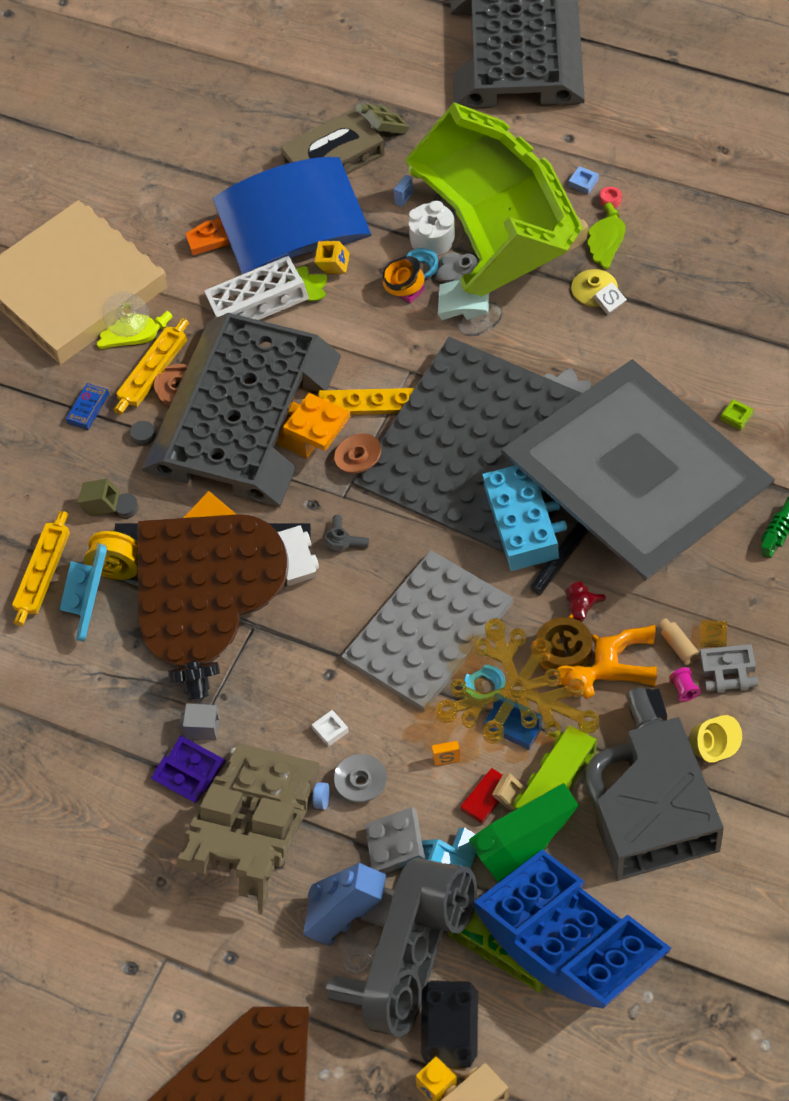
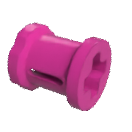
(684, 684)

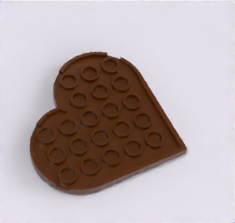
(201, 578)

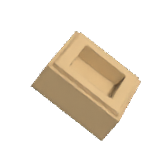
(508, 790)

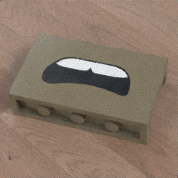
(342, 137)

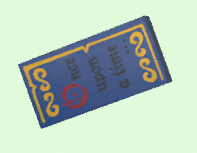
(87, 406)

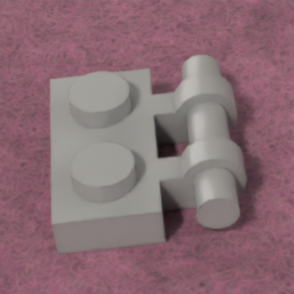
(725, 661)

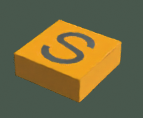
(446, 753)

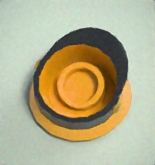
(403, 276)

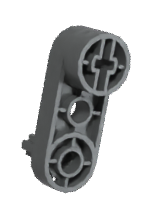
(425, 903)

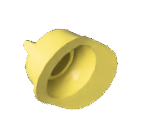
(716, 738)

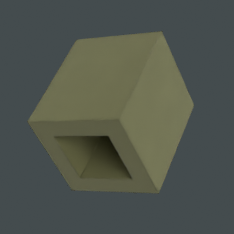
(98, 497)

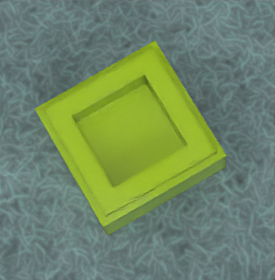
(737, 414)

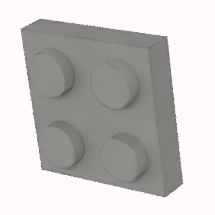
(394, 840)

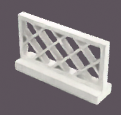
(260, 303)

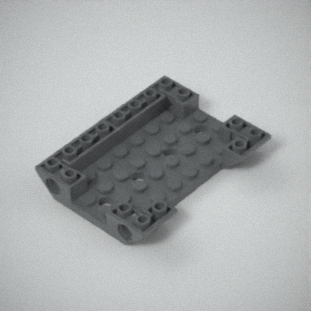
(546, 56)
(216, 390)

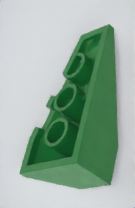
(523, 832)

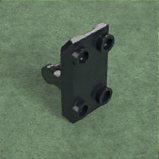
(449, 1022)

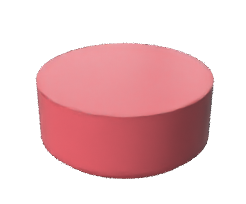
(610, 195)

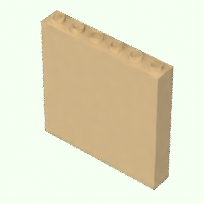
(65, 273)

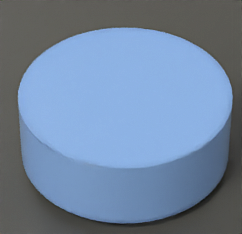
(321, 795)

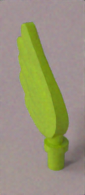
(606, 237)

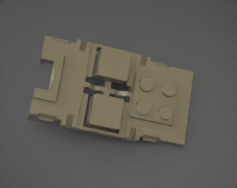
(261, 781)

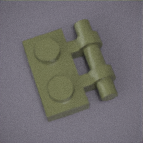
(382, 119)

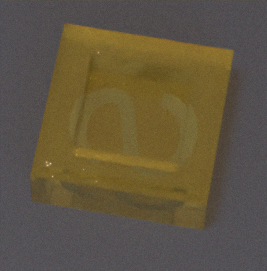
(713, 633)

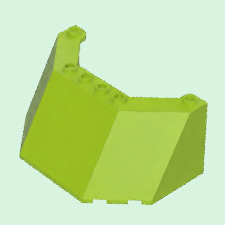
(482, 175)

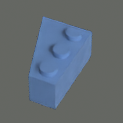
(340, 900)

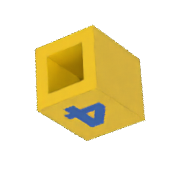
(332, 257)
(435, 1080)

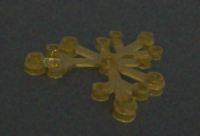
(546, 701)

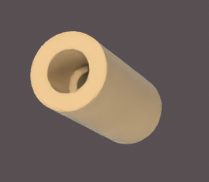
(679, 642)

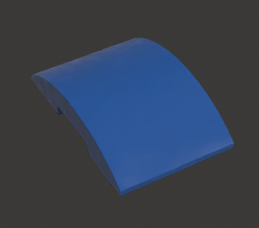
(290, 211)
(566, 933)

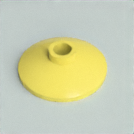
(584, 288)

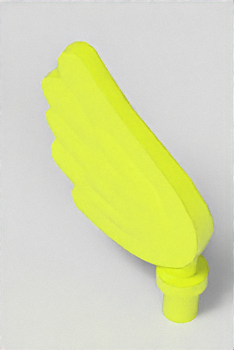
(110, 339)

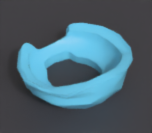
(428, 257)
(489, 672)

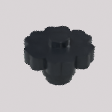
(194, 677)

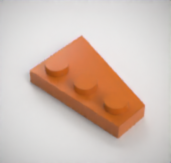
(207, 237)

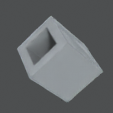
(200, 721)

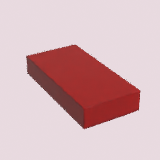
(481, 802)

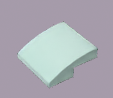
(456, 301)

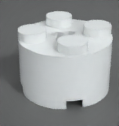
(432, 227)

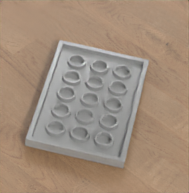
(426, 630)

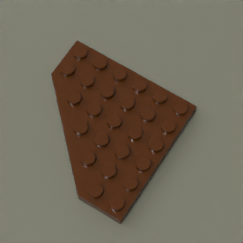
(251, 1061)

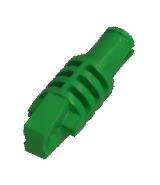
(776, 531)

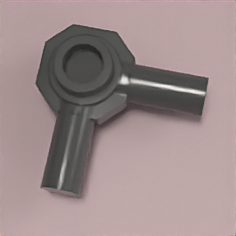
(338, 539)

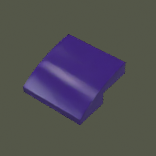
(188, 769)

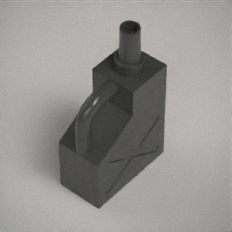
(661, 804)

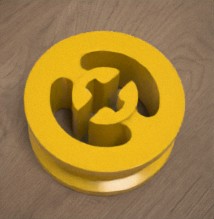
(120, 555)

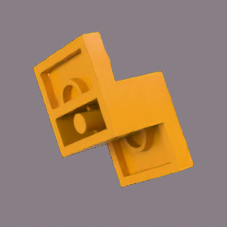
(311, 425)

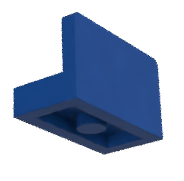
(513, 728)

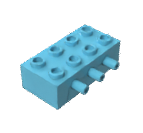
(522, 518)

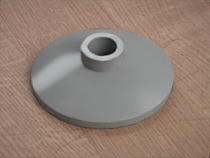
(360, 768)

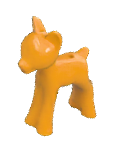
(606, 662)

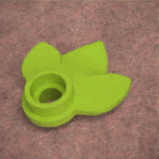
(313, 283)

